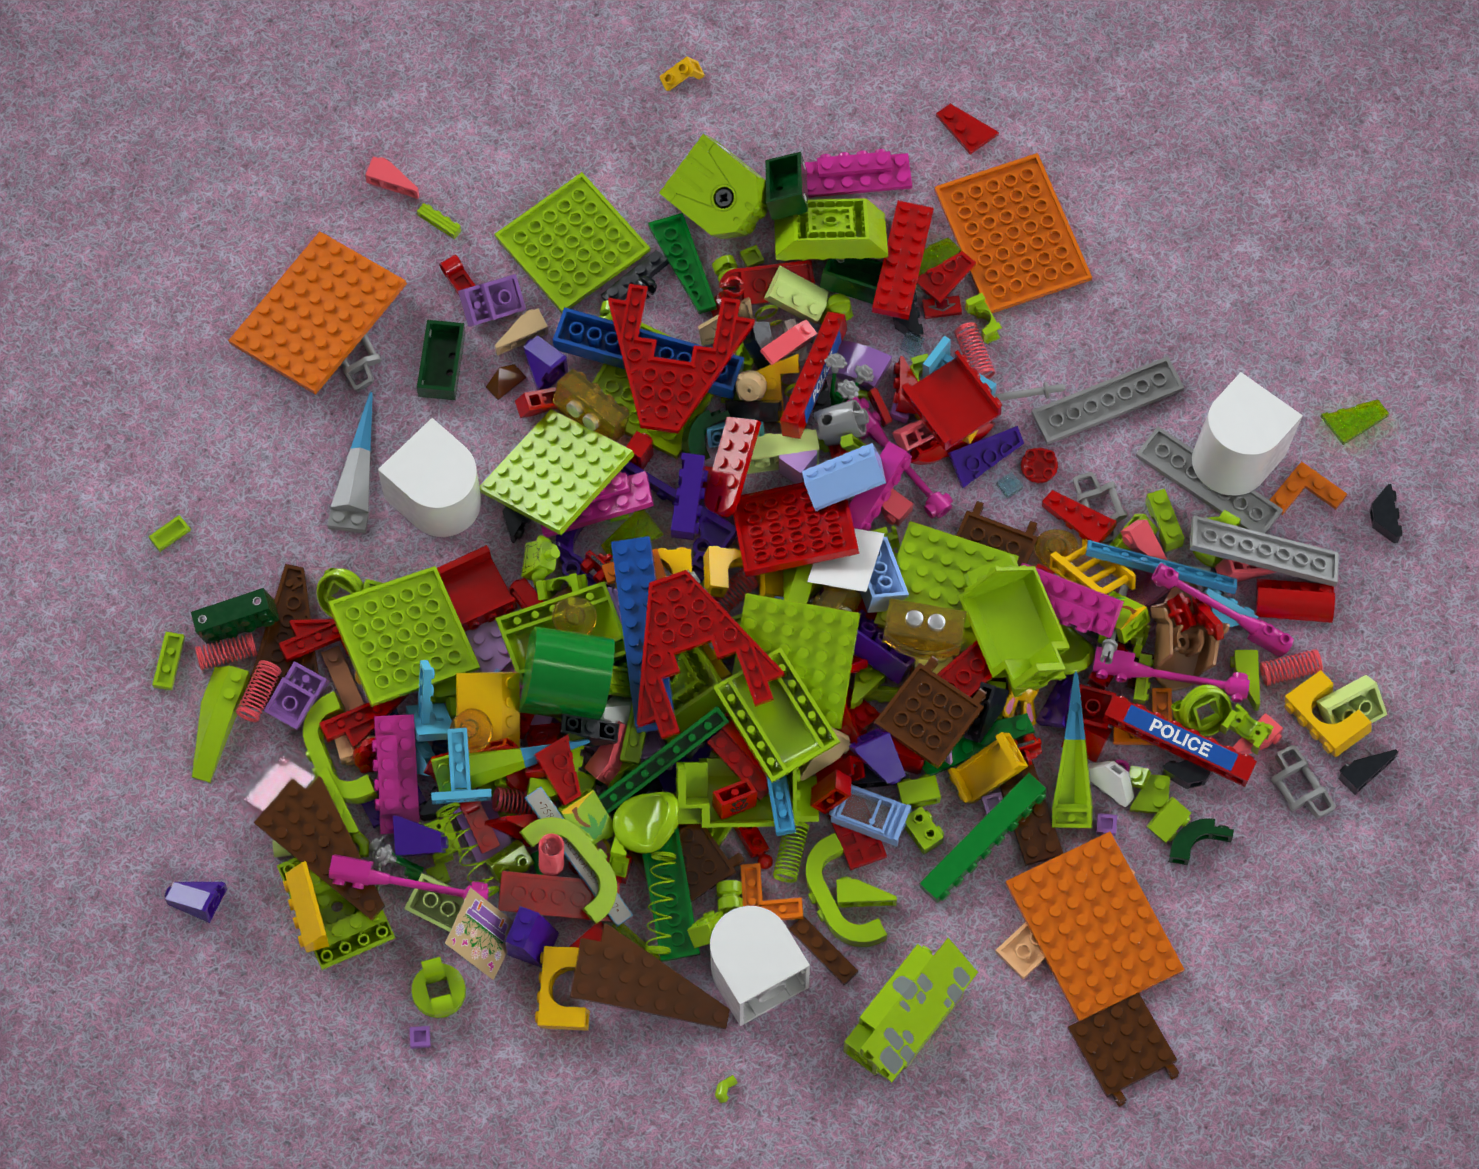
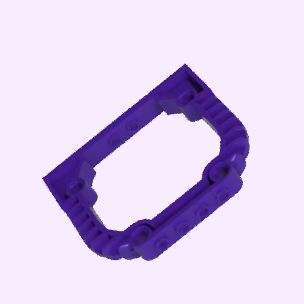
(712, 528)

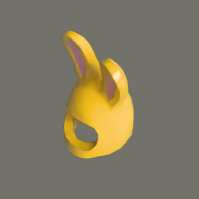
(1027, 704)

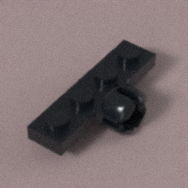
(639, 275)

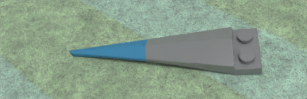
(351, 499)

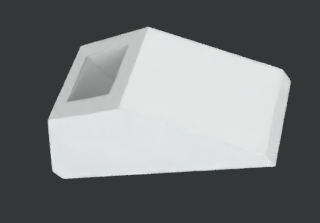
(617, 710)
(1113, 781)

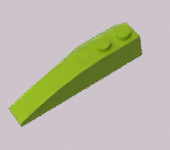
(796, 585)
(217, 718)

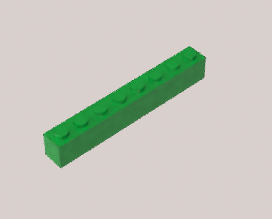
(662, 759)
(983, 838)

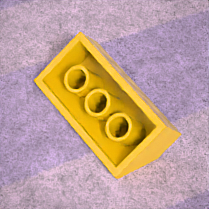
(306, 908)

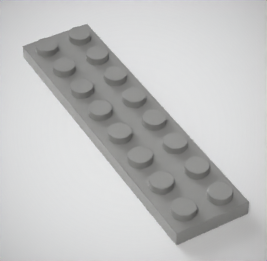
(1107, 400)
(1174, 461)
(1264, 551)

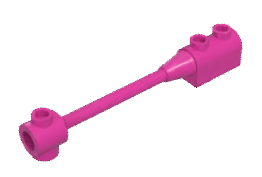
(936, 503)
(1259, 631)
(1125, 667)
(361, 873)

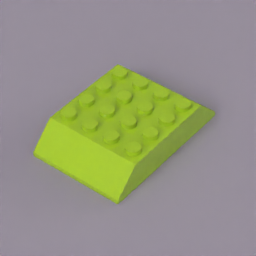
(519, 624)
(783, 730)

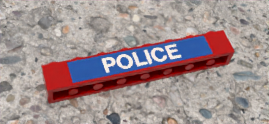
(813, 375)
(1179, 740)

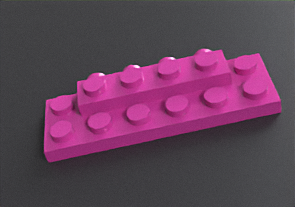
(858, 173)
(619, 497)
(1081, 604)
(395, 770)

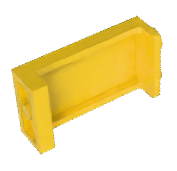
(988, 769)

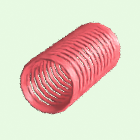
(968, 332)
(750, 585)
(250, 643)
(1266, 670)
(249, 711)
(501, 790)
(551, 845)

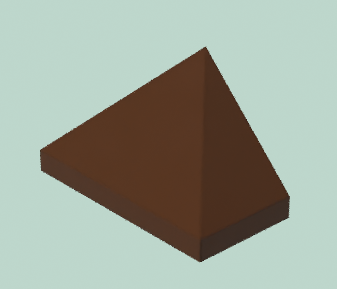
(505, 380)

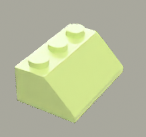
(797, 295)
(1360, 695)

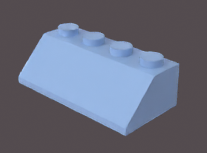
(844, 476)
(885, 581)

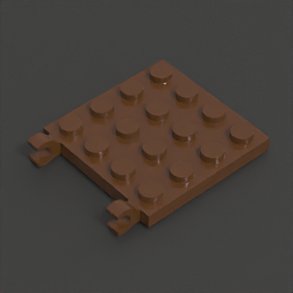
(998, 535)
(929, 714)
(702, 858)
(1123, 1046)

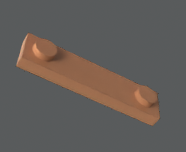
(342, 678)

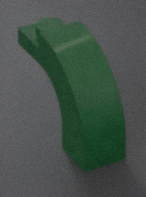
(694, 434)
(1193, 833)

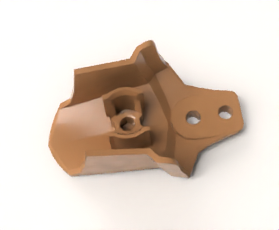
(1183, 652)

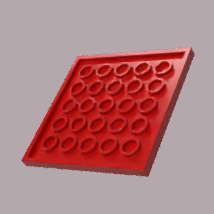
(784, 531)

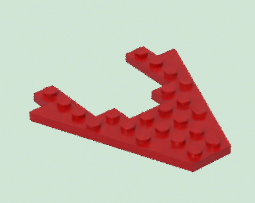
(671, 389)
(684, 618)
(355, 723)

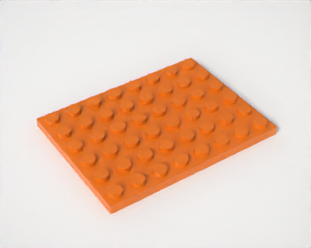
(1013, 232)
(317, 312)
(1094, 926)

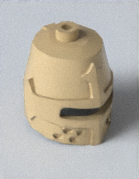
(751, 386)

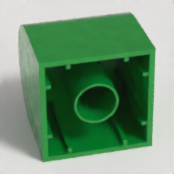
(566, 674)

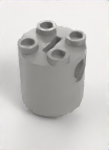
(841, 421)

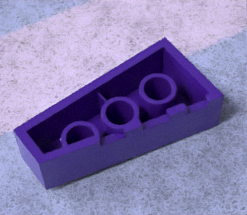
(688, 497)
(880, 655)

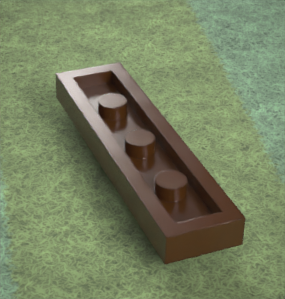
(823, 950)

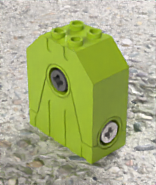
(717, 190)

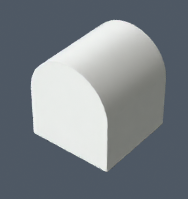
(1243, 437)
(433, 482)
(755, 962)

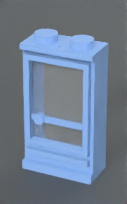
(872, 815)

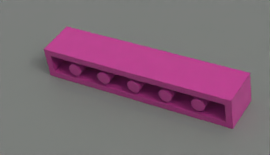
(868, 504)

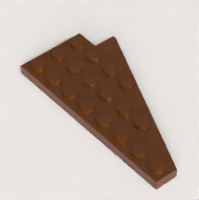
(291, 604)
(312, 832)
(632, 979)

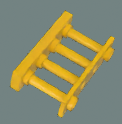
(1063, 568)

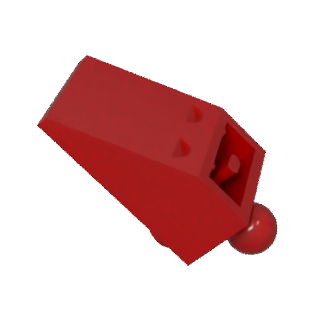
(513, 825)

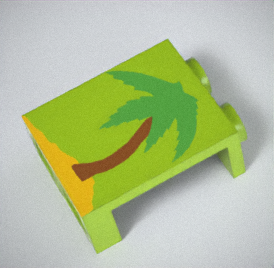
(1131, 618)
(589, 816)

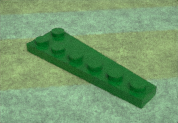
(678, 247)
(1017, 726)

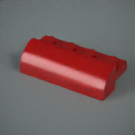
(1294, 600)
(737, 756)

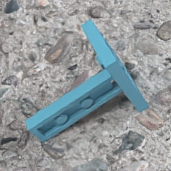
(941, 356)
(429, 719)
(459, 772)

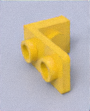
(680, 72)

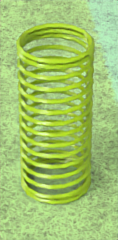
(787, 872)

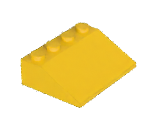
(496, 696)

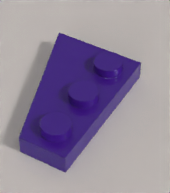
(1057, 705)

